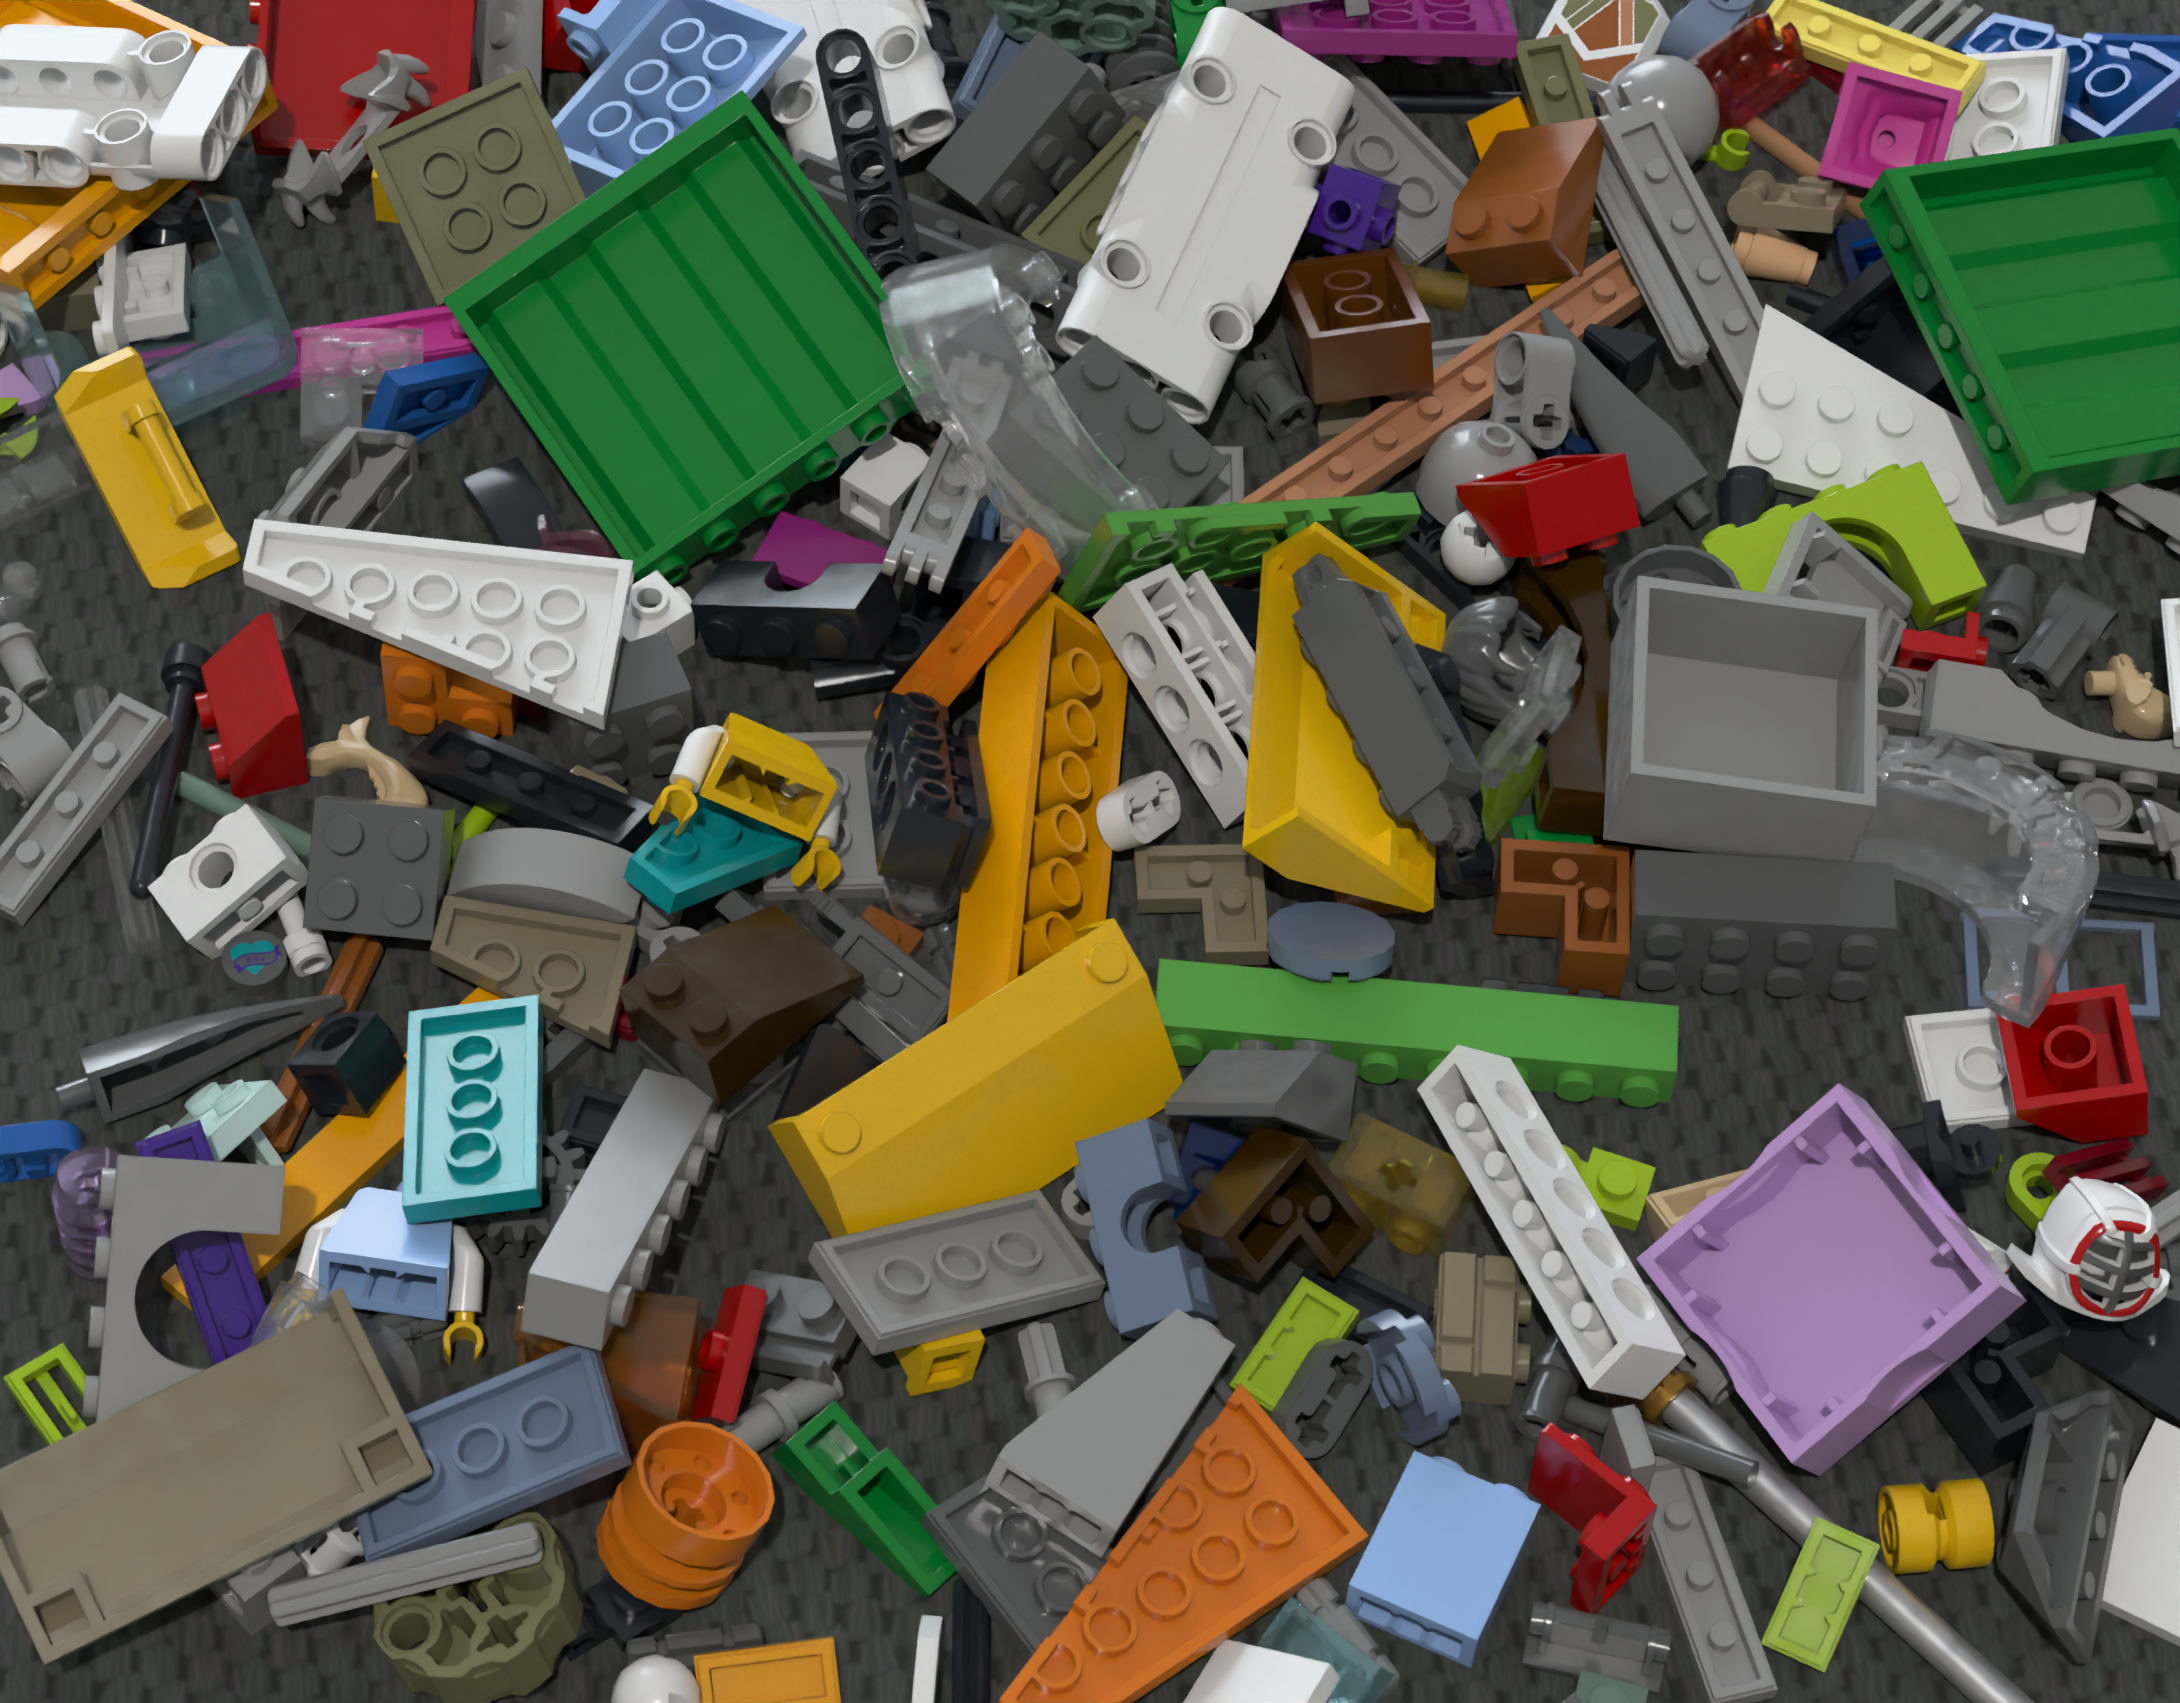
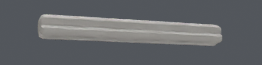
(1648, 267)

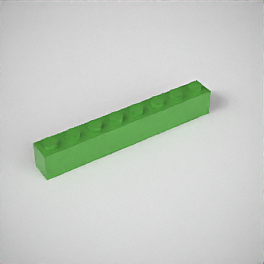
(1410, 1027)

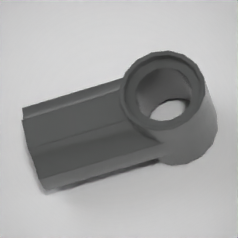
(2064, 638)

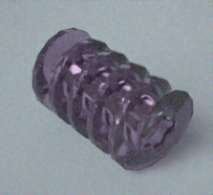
(77, 1207)

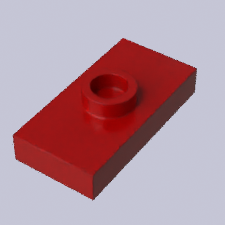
(727, 1355)

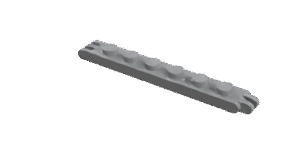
(1683, 229)
(933, 521)

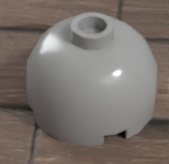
(1466, 454)

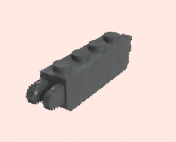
(1389, 704)

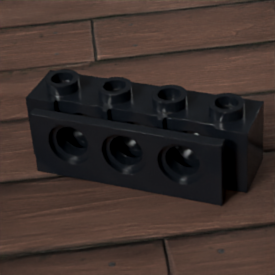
(925, 792)

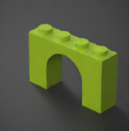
(1890, 517)

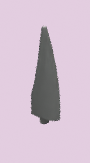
(1658, 460)
(172, 1057)

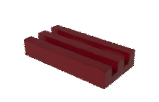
(2109, 1164)

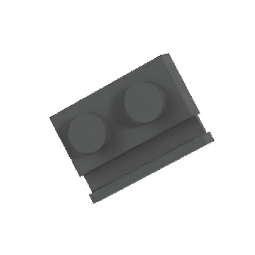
(799, 1328)

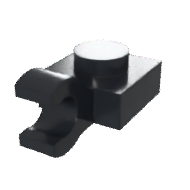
(616, 1615)

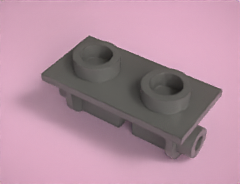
(1575, 1640)

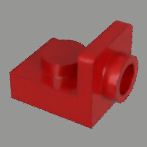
(1924, 648)

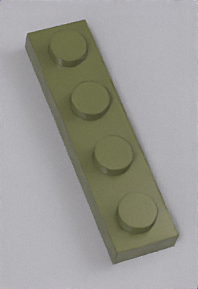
(1556, 94)

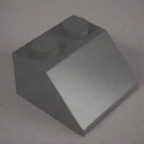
(1285, 1090)

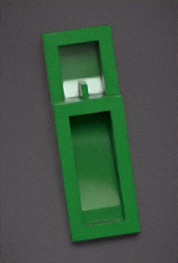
(866, 1495)

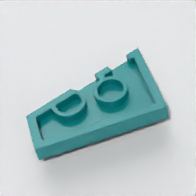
(710, 856)

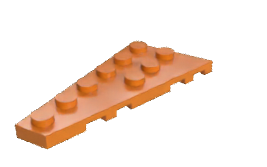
(1199, 1564)

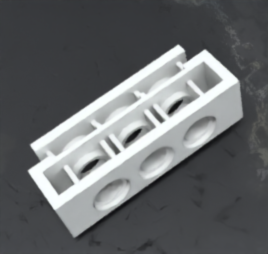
(1170, 682)

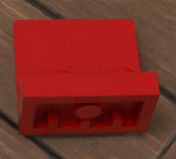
(1603, 1506)

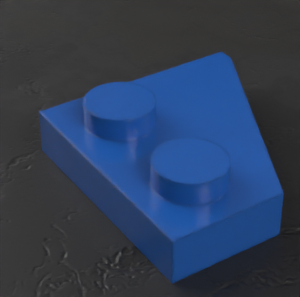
(427, 395)

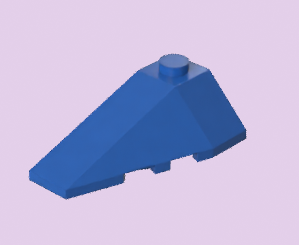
(2107, 87)

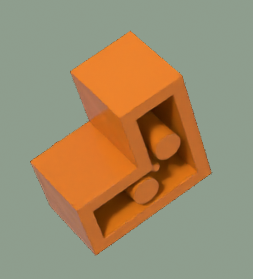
(426, 693)

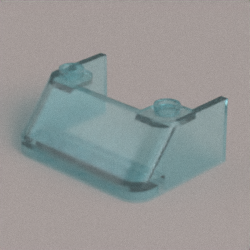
(231, 344)

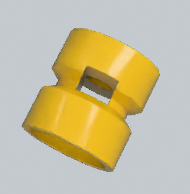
(1934, 1526)

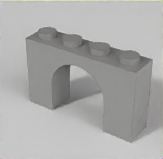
(149, 1206)

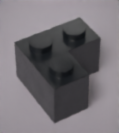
(1989, 1390)

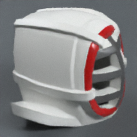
(2097, 1241)

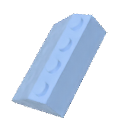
(667, 77)

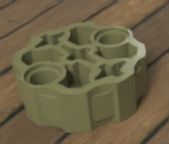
(491, 1652)

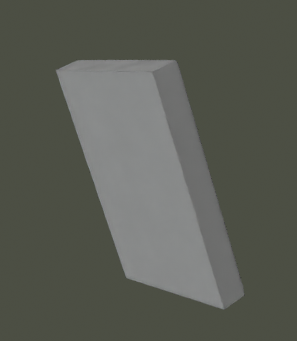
(844, 759)

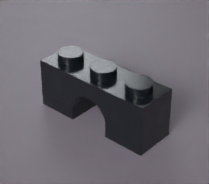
(836, 617)

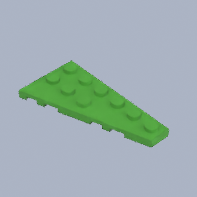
(1223, 538)

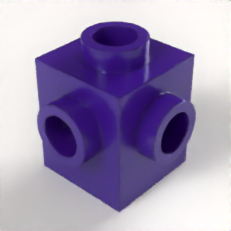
(1354, 210)

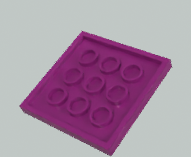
(1402, 28)

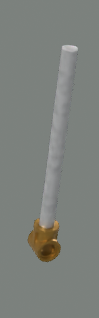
(1795, 1513)

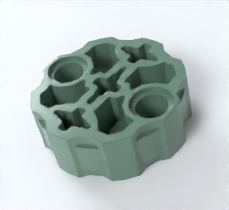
(1077, 24)

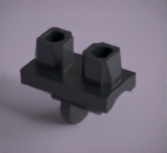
(1966, 1153)

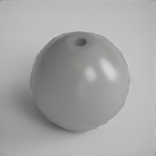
(1682, 97)

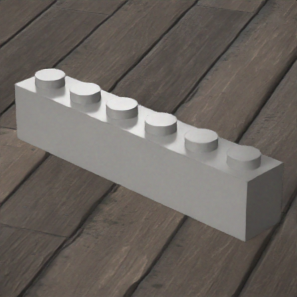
(622, 1211)

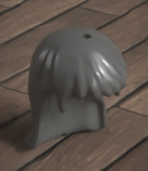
(1492, 657)

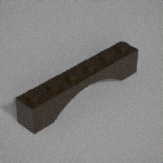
(1573, 766)

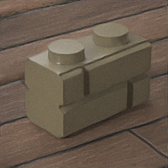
(1477, 1326)

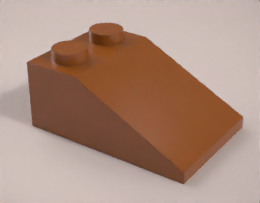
(1528, 206)

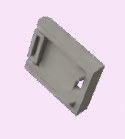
(1842, 577)

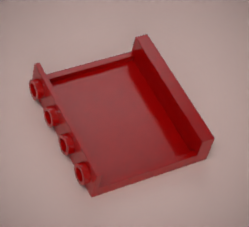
(324, 43)

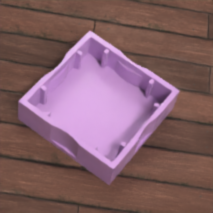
(1830, 1280)

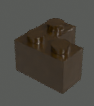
(1274, 1203)

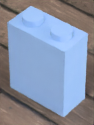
(1442, 1557)

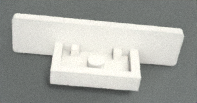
(140, 295)

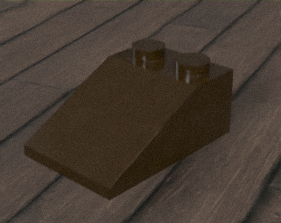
(736, 998)

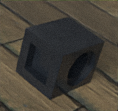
(347, 1063)

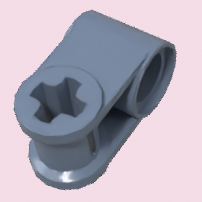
(1701, 25)

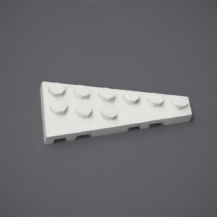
(495, 612)

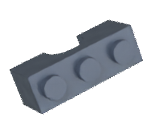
(1123, 1181)

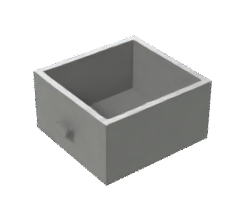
(1742, 722)

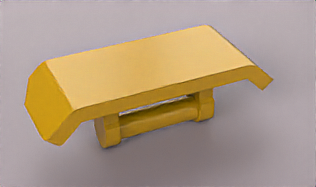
(144, 472)

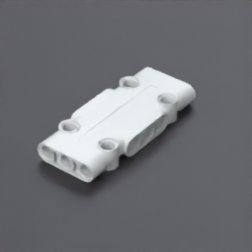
(906, 62)
(120, 105)
(1209, 210)

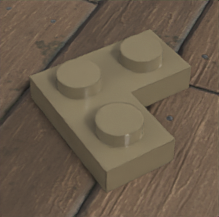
(1218, 883)

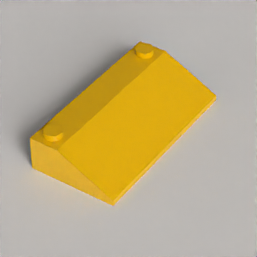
(1308, 793)
(991, 1094)

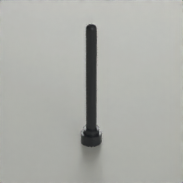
(182, 680)

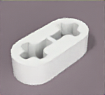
(1138, 811)

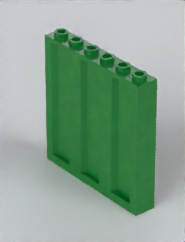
(2049, 303)
(691, 341)

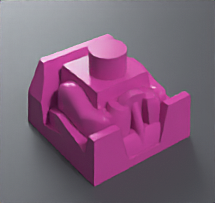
(1886, 124)

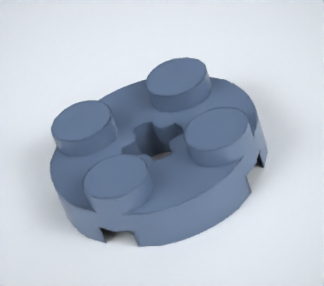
(1408, 1374)

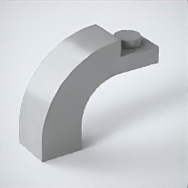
(556, 875)

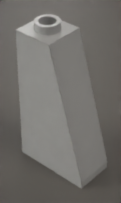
(1107, 1439)

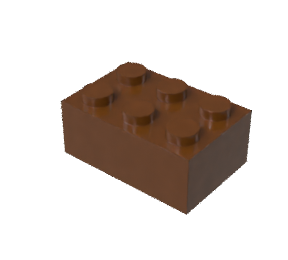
(1356, 327)

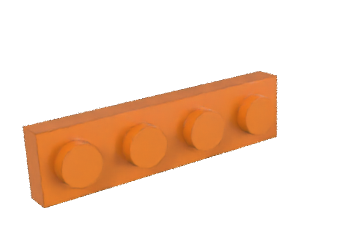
(983, 621)

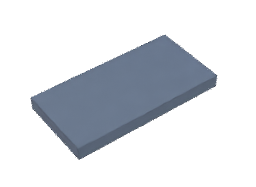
(502, 1451)

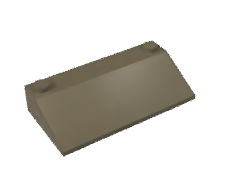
(202, 1481)

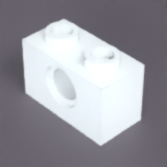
(262, 880)

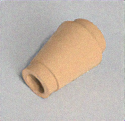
(1772, 255)

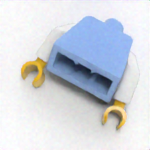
(399, 1265)

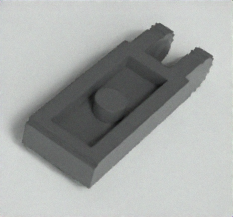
(895, 982)

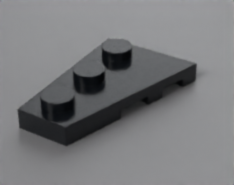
(2132, 1353)

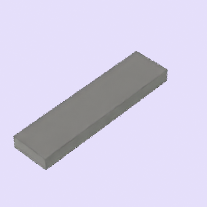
(77, 803)
(1705, 1590)

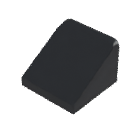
(1622, 352)

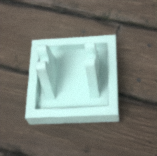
(233, 1118)

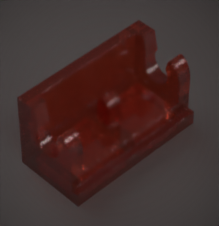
(1752, 67)

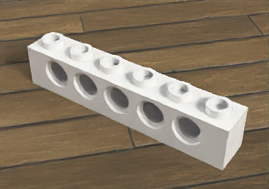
(1551, 1223)

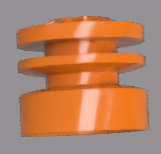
(685, 1515)

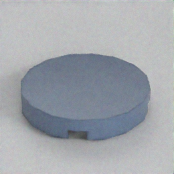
(1330, 938)

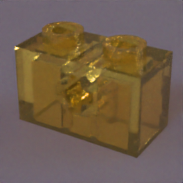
(1429, 1184)

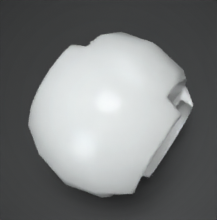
(1471, 553)
(656, 1681)

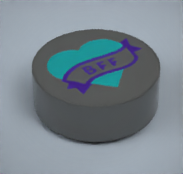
(254, 963)

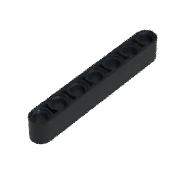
(868, 147)

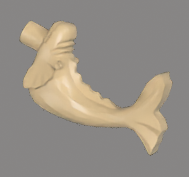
(2134, 701)
(353, 750)

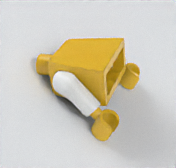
(762, 778)

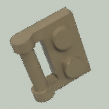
(1801, 207)

